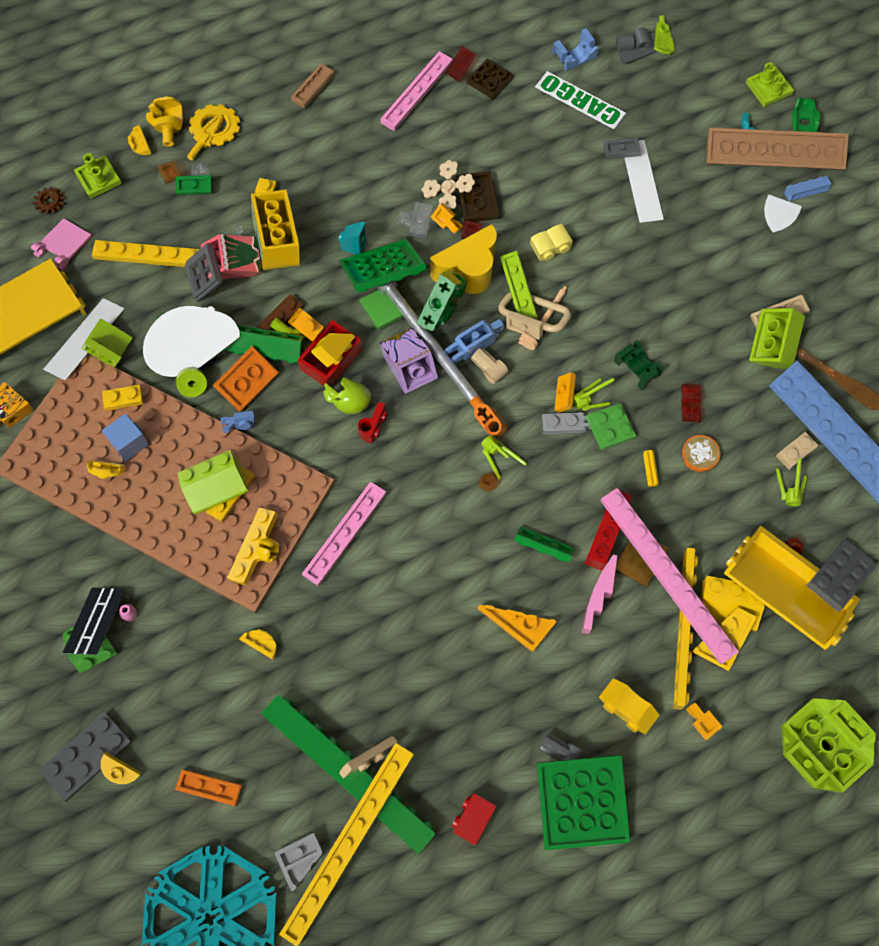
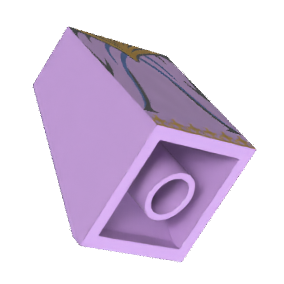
(409, 360)

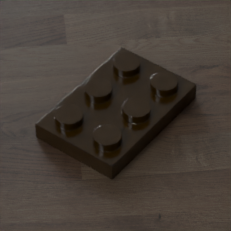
(481, 201)

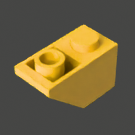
(331, 347)

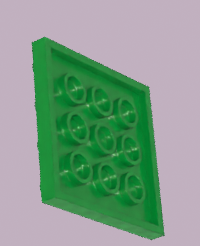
(382, 265)
(582, 802)

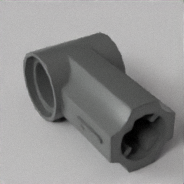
(559, 749)

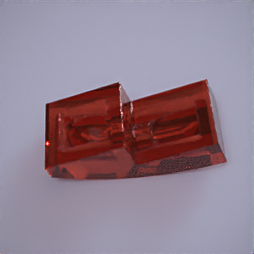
(691, 403)

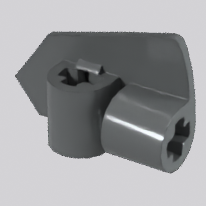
(635, 45)

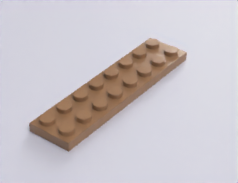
(777, 148)

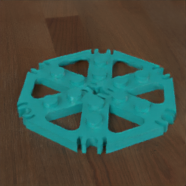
(211, 896)

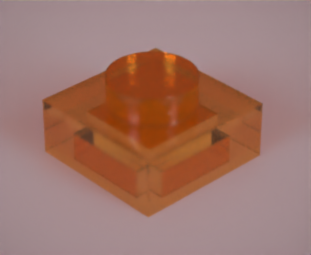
(168, 172)

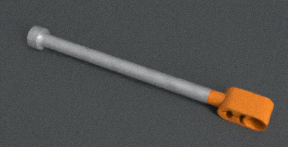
(467, 390)

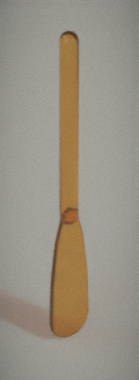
(855, 389)

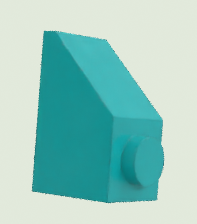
(353, 238)

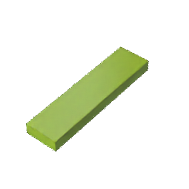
(518, 285)

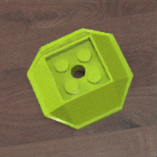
(848, 740)

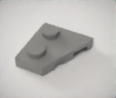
(298, 859)

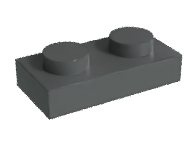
(621, 148)

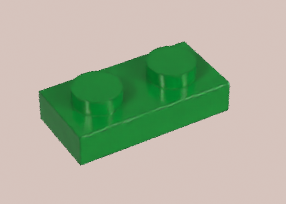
(193, 185)

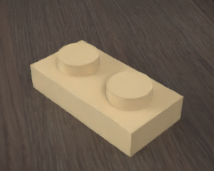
(797, 449)

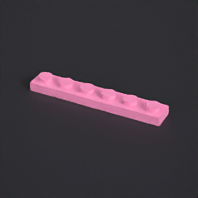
(416, 91)
(344, 534)

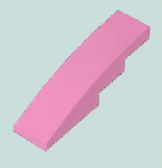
(602, 590)

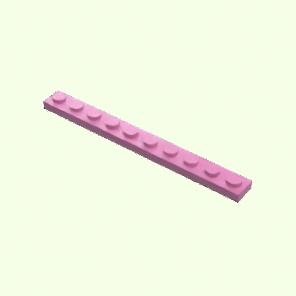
(669, 576)

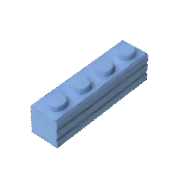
(807, 188)

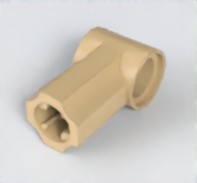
(492, 369)

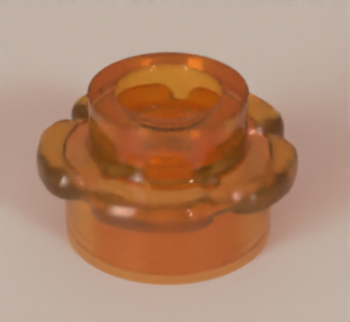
(487, 478)

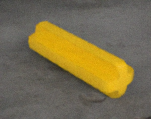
(650, 467)

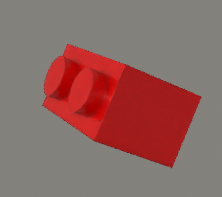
(473, 819)

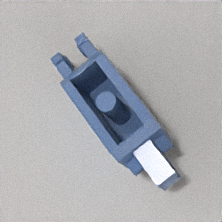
(476, 337)

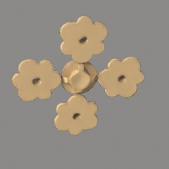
(449, 186)

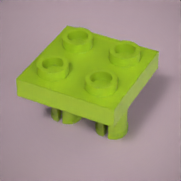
(769, 85)
(96, 175)

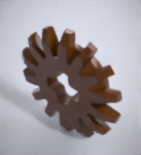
(45, 195)

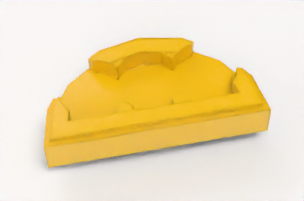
(138, 142)
(104, 469)
(260, 641)
(118, 771)

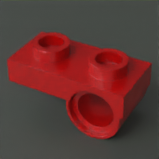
(379, 415)

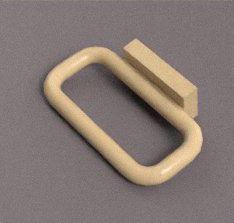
(533, 327)

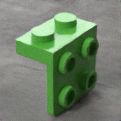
(84, 662)

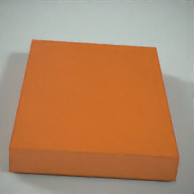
(245, 378)

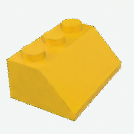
(725, 596)

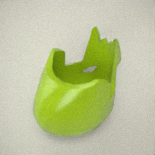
(352, 399)

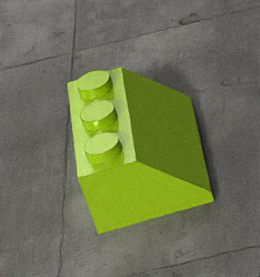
(777, 337)
(212, 482)

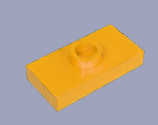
(565, 392)

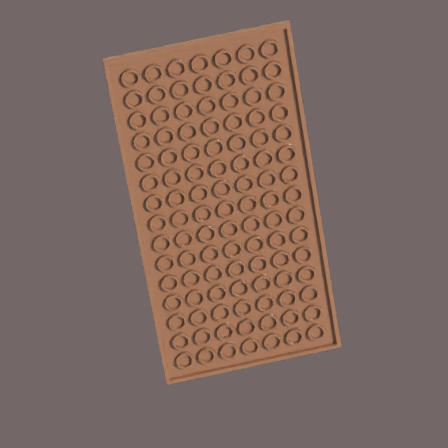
(146, 501)

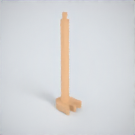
(530, 342)

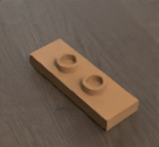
(312, 86)

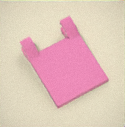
(62, 241)

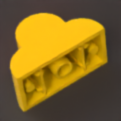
(470, 259)

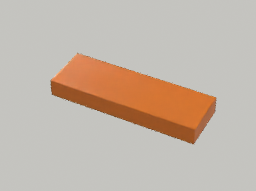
(208, 787)

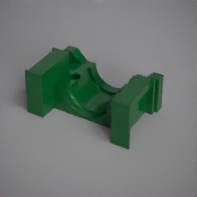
(637, 361)

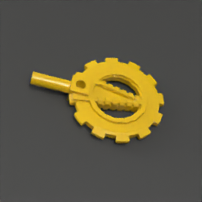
(209, 133)

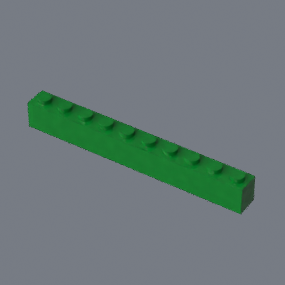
(331, 759)

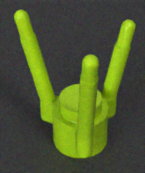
(582, 398)
(493, 446)
(794, 496)

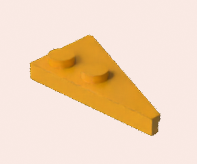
(524, 628)

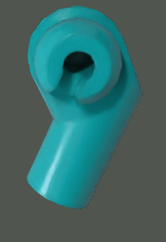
(745, 120)

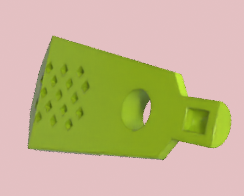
(663, 40)

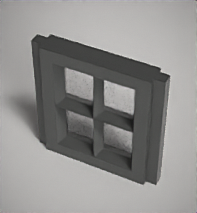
(203, 272)

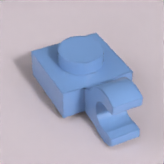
(240, 421)

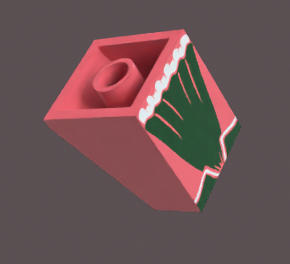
(236, 255)

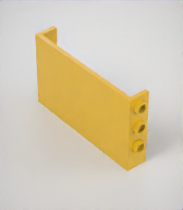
(35, 303)
(779, 580)

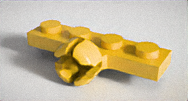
(255, 547)

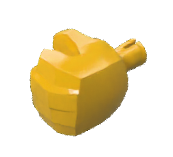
(166, 117)

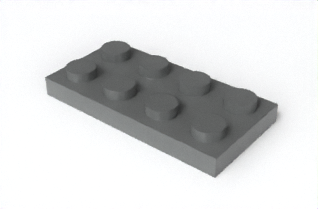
(842, 575)
(82, 756)

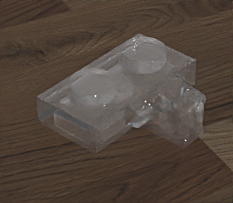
(417, 220)

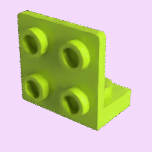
(106, 342)

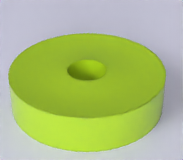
(187, 375)

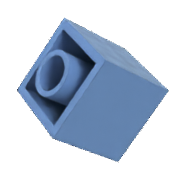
(125, 437)

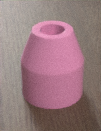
(130, 615)

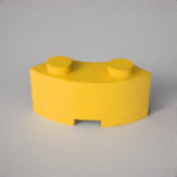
(630, 707)

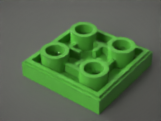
(380, 309)

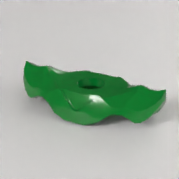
(805, 109)

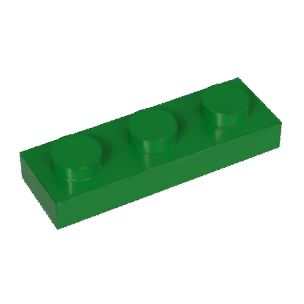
(544, 544)

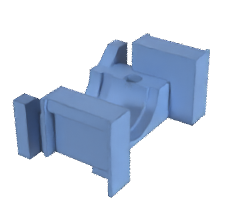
(582, 53)

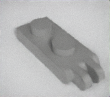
(564, 423)

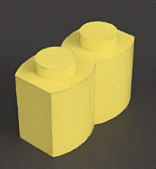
(551, 242)

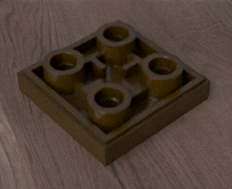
(490, 79)

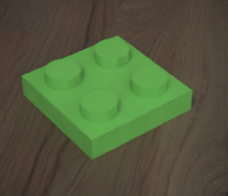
(610, 426)

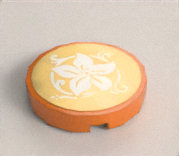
(700, 453)

